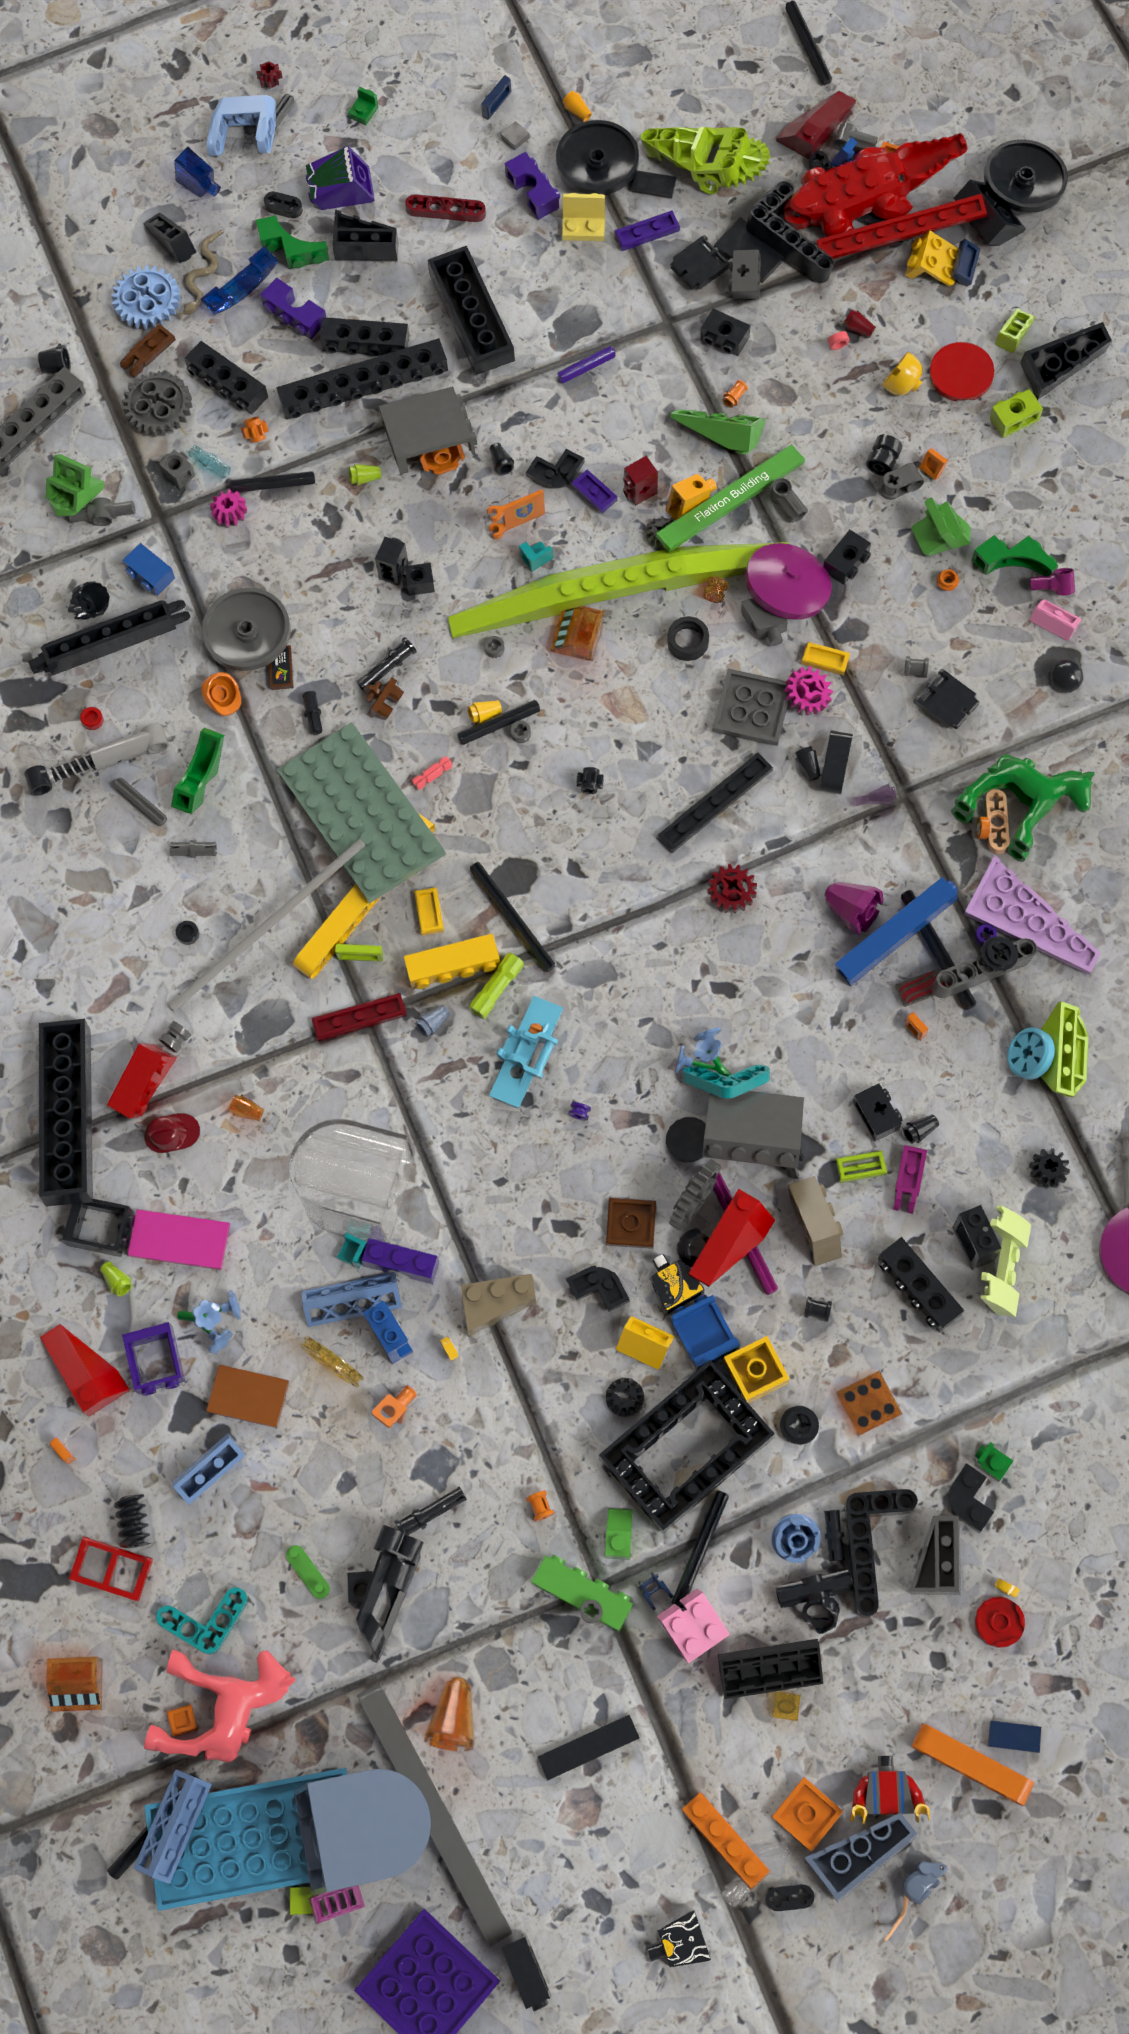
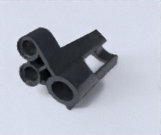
(396, 1568)

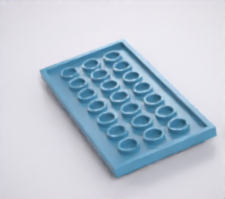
(240, 1844)

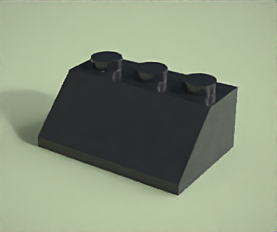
(1000, 222)

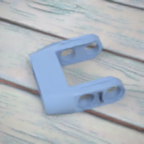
(243, 111)

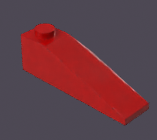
(736, 1234)

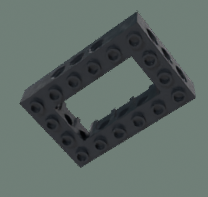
(702, 1385)

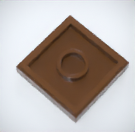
(631, 1223)

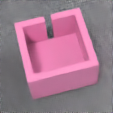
(694, 1628)

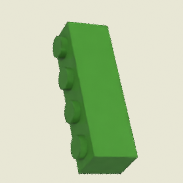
(575, 1589)

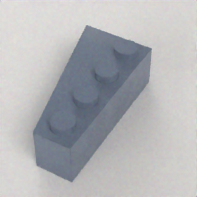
(855, 1859)

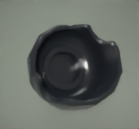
(1066, 676)

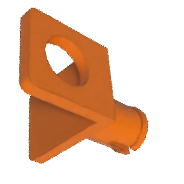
(394, 1407)

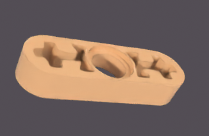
(1003, 814)

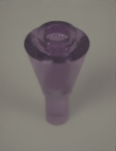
(882, 796)

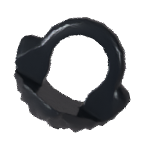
(684, 1245)
(823, 1625)

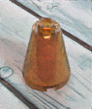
(453, 1718)

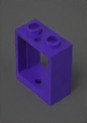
(146, 1336)

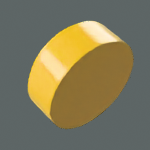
(449, 1348)
(1006, 1587)

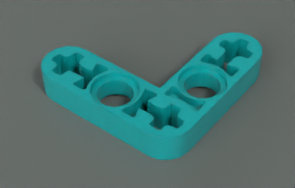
(726, 1086)
(203, 1632)

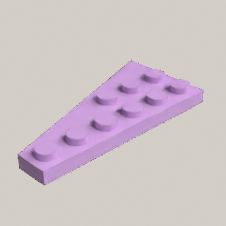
(1023, 914)

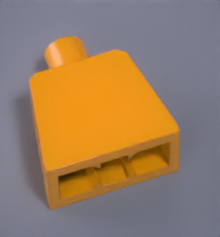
(688, 495)

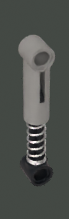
(149, 740)

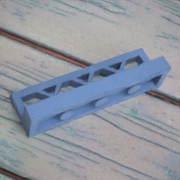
(348, 1292)
(176, 1827)

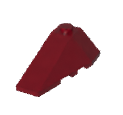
(815, 126)

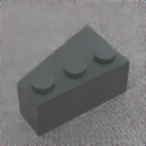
(939, 1563)

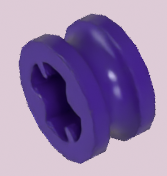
(985, 927)
(579, 1111)

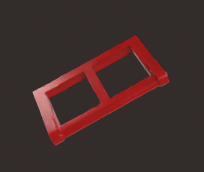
(116, 1552)

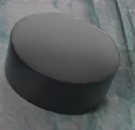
(187, 932)

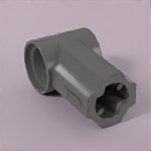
(847, 131)
(788, 501)

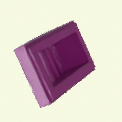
(316, 1908)

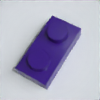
(594, 491)

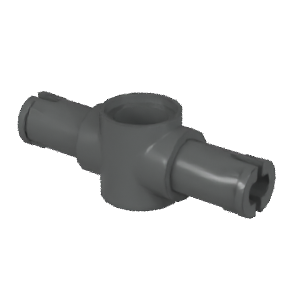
(103, 511)

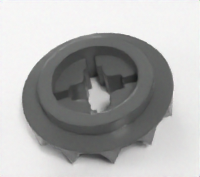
(652, 529)

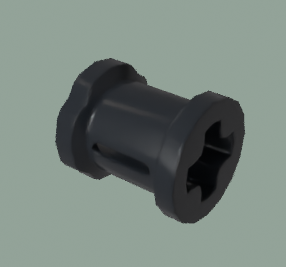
(817, 1309)

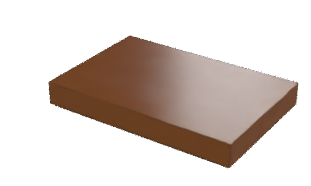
(248, 1396)

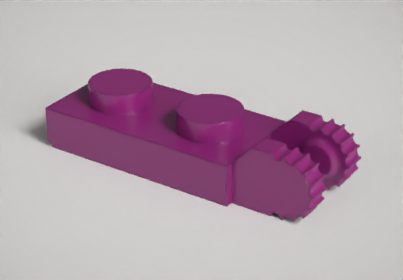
(910, 1176)

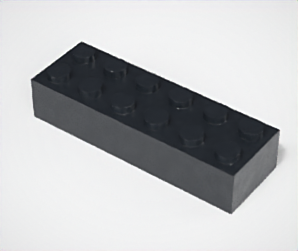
(471, 310)

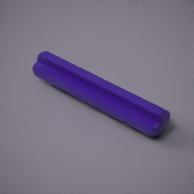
(586, 364)

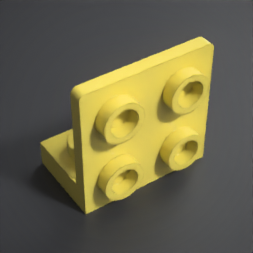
(583, 217)

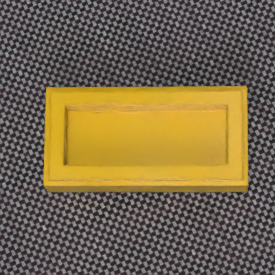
(825, 658)
(429, 911)

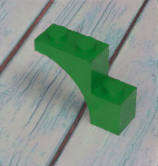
(297, 252)
(1027, 553)
(190, 790)

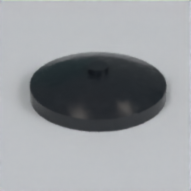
(597, 157)
(1025, 175)

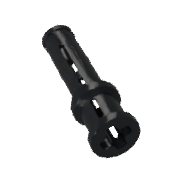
(393, 659)
(420, 1518)

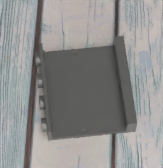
(426, 425)
(755, 1128)

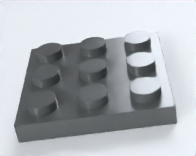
(751, 707)

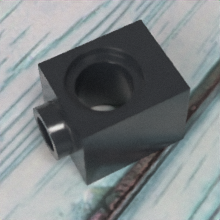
(422, 571)
(354, 1580)

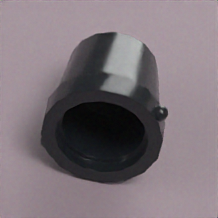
(54, 359)

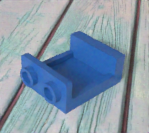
(704, 1331)
(388, 1332)

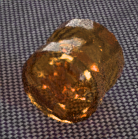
(715, 589)

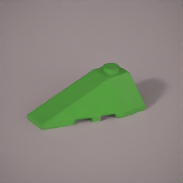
(734, 433)

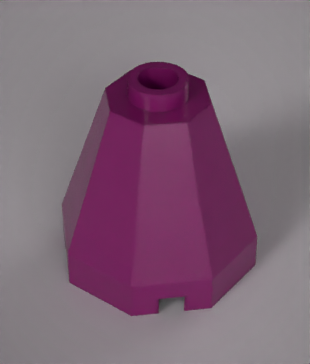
(854, 904)

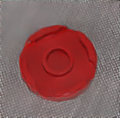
(999, 1622)

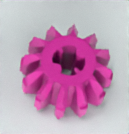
(232, 501)

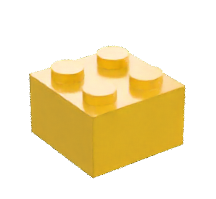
(756, 1370)

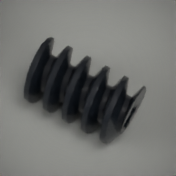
(131, 1521)

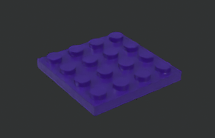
(427, 1981)

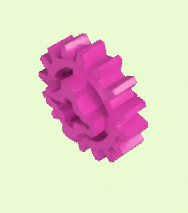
(808, 690)

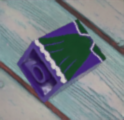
(339, 180)

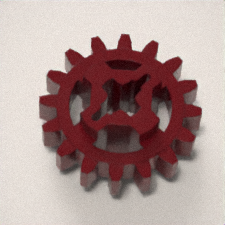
(736, 897)

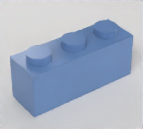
(208, 1469)

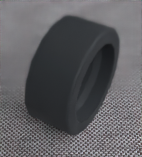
(688, 623)

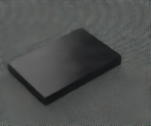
(740, 238)

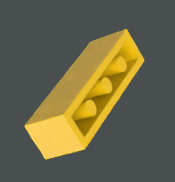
(452, 961)

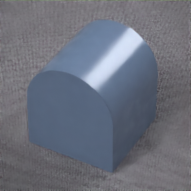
(361, 1828)

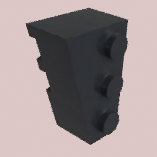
(363, 239)

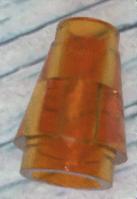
(245, 1108)

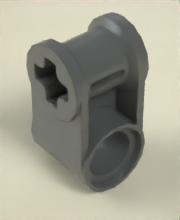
(901, 481)

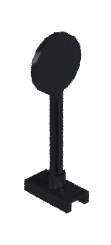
(686, 1142)

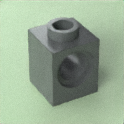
(179, 476)

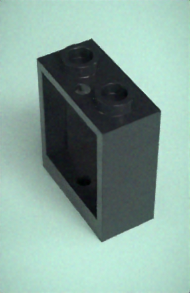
(76, 1219)
(978, 1245)
(527, 1973)

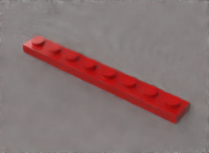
(903, 227)

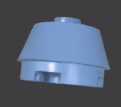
(795, 1538)

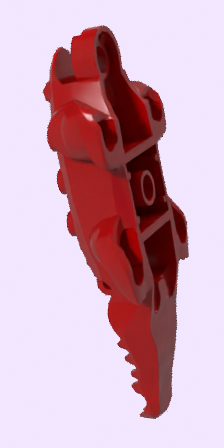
(869, 184)

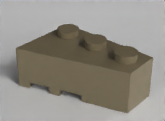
(816, 1219)
(495, 1300)

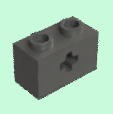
(749, 263)

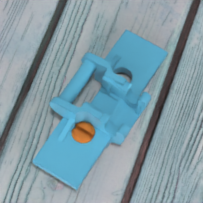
(519, 1048)

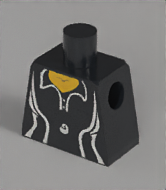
(680, 1942)

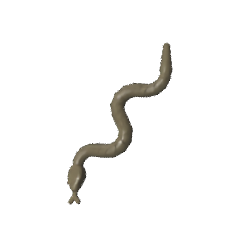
(192, 307)

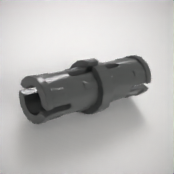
(193, 849)

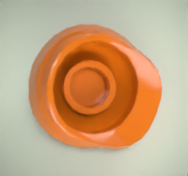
(221, 693)

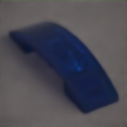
(242, 284)

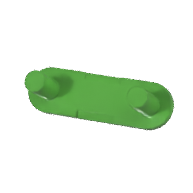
(308, 1572)

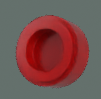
(91, 718)

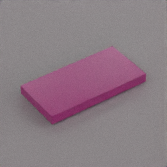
(179, 1239)

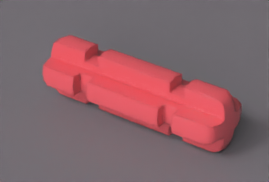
(432, 772)

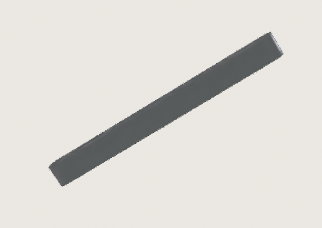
(443, 1829)

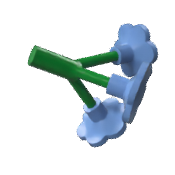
(706, 1050)
(208, 1315)

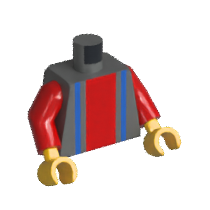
(888, 1793)

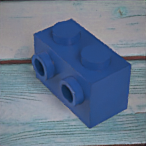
(148, 569)

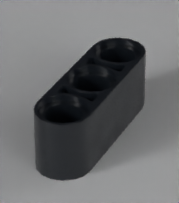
(835, 762)

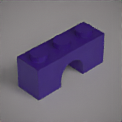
(524, 172)
(305, 319)
(414, 1263)

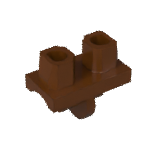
(390, 691)

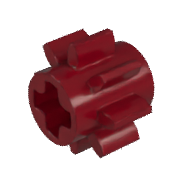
(269, 74)

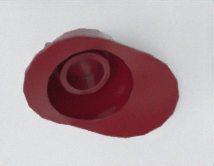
(172, 1133)

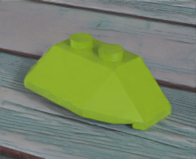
(1070, 1058)

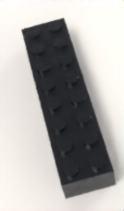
(65, 1113)

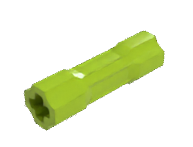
(505, 973)

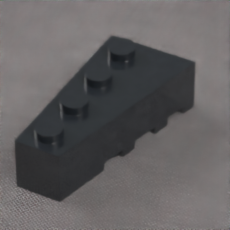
(1060, 359)

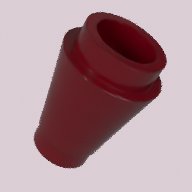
(859, 323)

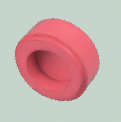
(838, 340)

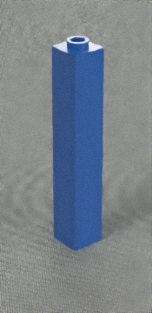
(897, 931)

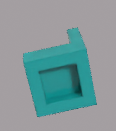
(536, 555)
(352, 1250)

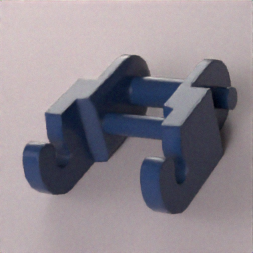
(661, 1585)

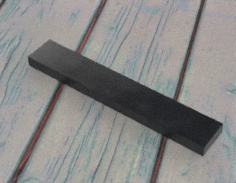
(715, 802)

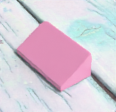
(1055, 619)

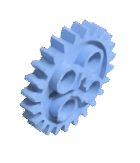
(146, 297)

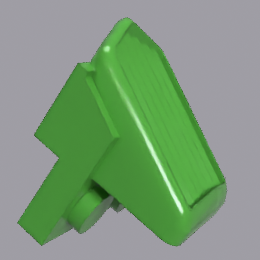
(71, 486)
(941, 529)

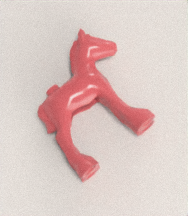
(231, 1709)

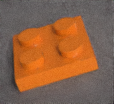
(807, 1814)

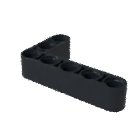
(783, 238)
(865, 1542)

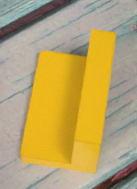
(644, 1342)

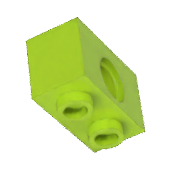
(1008, 422)

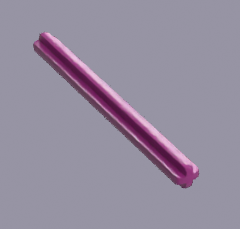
(754, 1256)

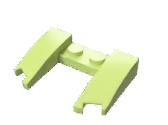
(1014, 1234)

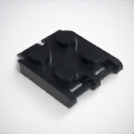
(699, 264)
(948, 700)

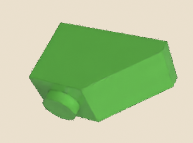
(618, 1534)

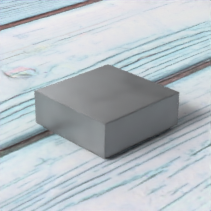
(515, 135)

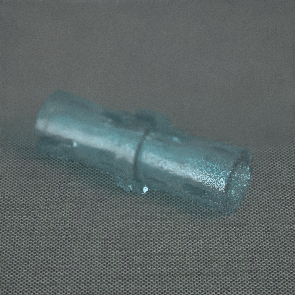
(209, 461)

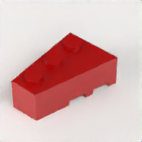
(141, 1079)

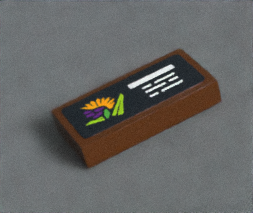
(282, 671)

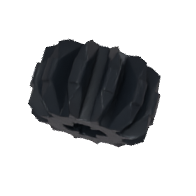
(1051, 1160)

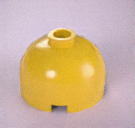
(904, 376)

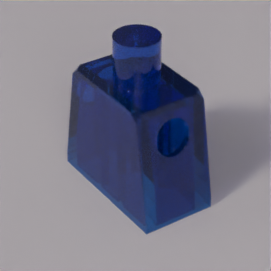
(195, 174)

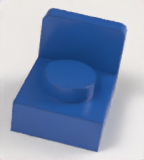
(844, 154)

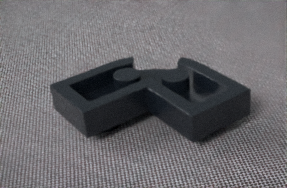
(555, 475)
(601, 1280)
(963, 1501)

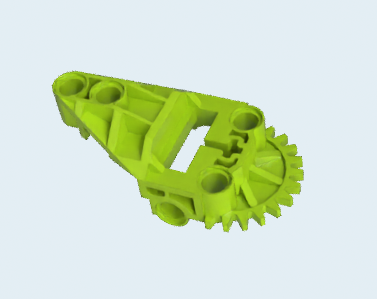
(690, 148)

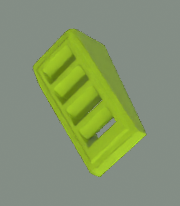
(1014, 331)

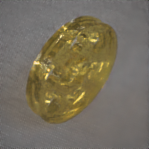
(331, 1361)

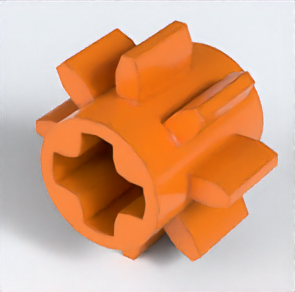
(254, 429)

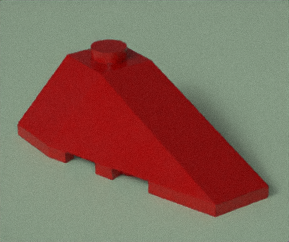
(86, 1373)

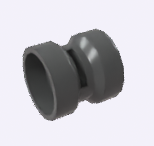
(174, 1037)

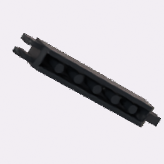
(109, 637)

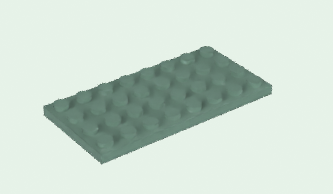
(355, 799)

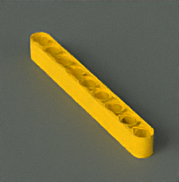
(336, 929)

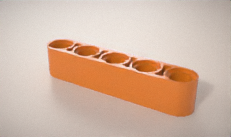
(972, 1764)

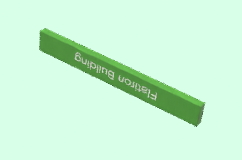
(730, 498)

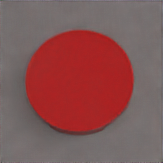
(962, 371)

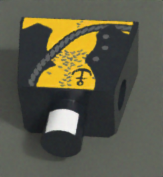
(674, 1285)

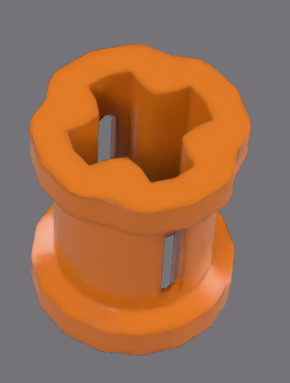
(540, 1506)

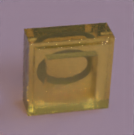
(786, 1706)

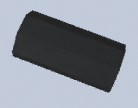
(770, 1668)

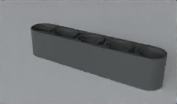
(975, 973)

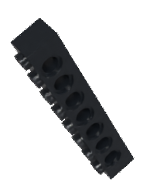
(367, 370)

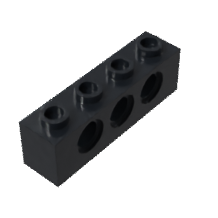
(356, 330)
(204, 356)
(918, 1271)

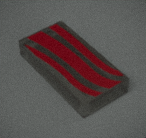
(917, 988)

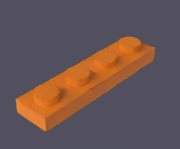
(725, 1841)

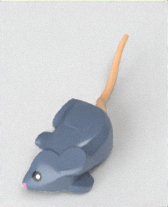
(918, 1885)

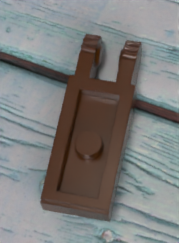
(147, 350)

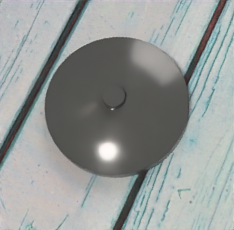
(246, 629)

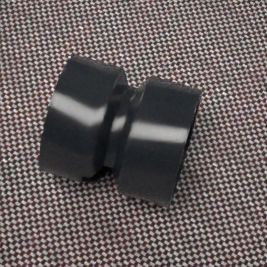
(884, 454)

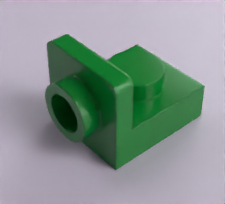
(364, 106)
(992, 1461)

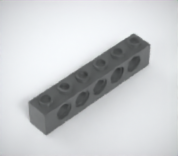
(40, 418)

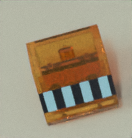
(578, 632)
(74, 1683)

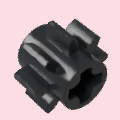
(590, 780)

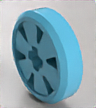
(1029, 1041)

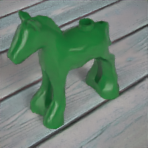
(1032, 789)

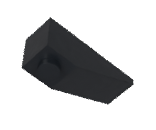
(171, 237)

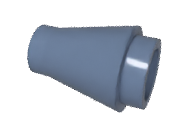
(431, 1021)

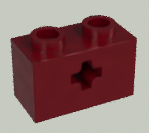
(640, 480)

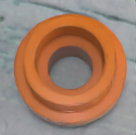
(950, 575)

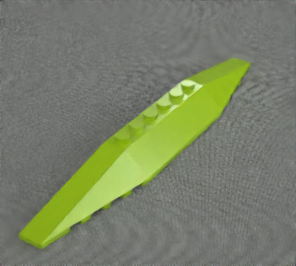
(603, 582)

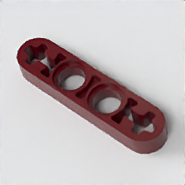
(446, 204)

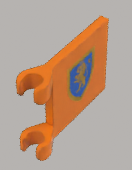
(516, 513)

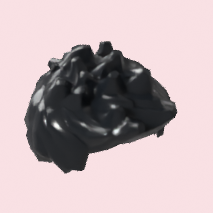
(89, 600)

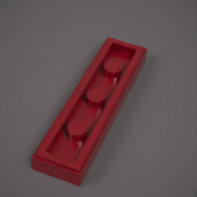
(359, 1017)

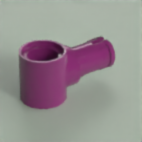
(1061, 582)

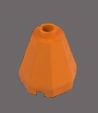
(443, 459)

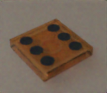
(869, 1403)

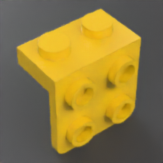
(933, 256)

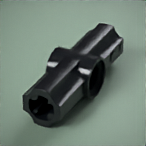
(814, 1588)

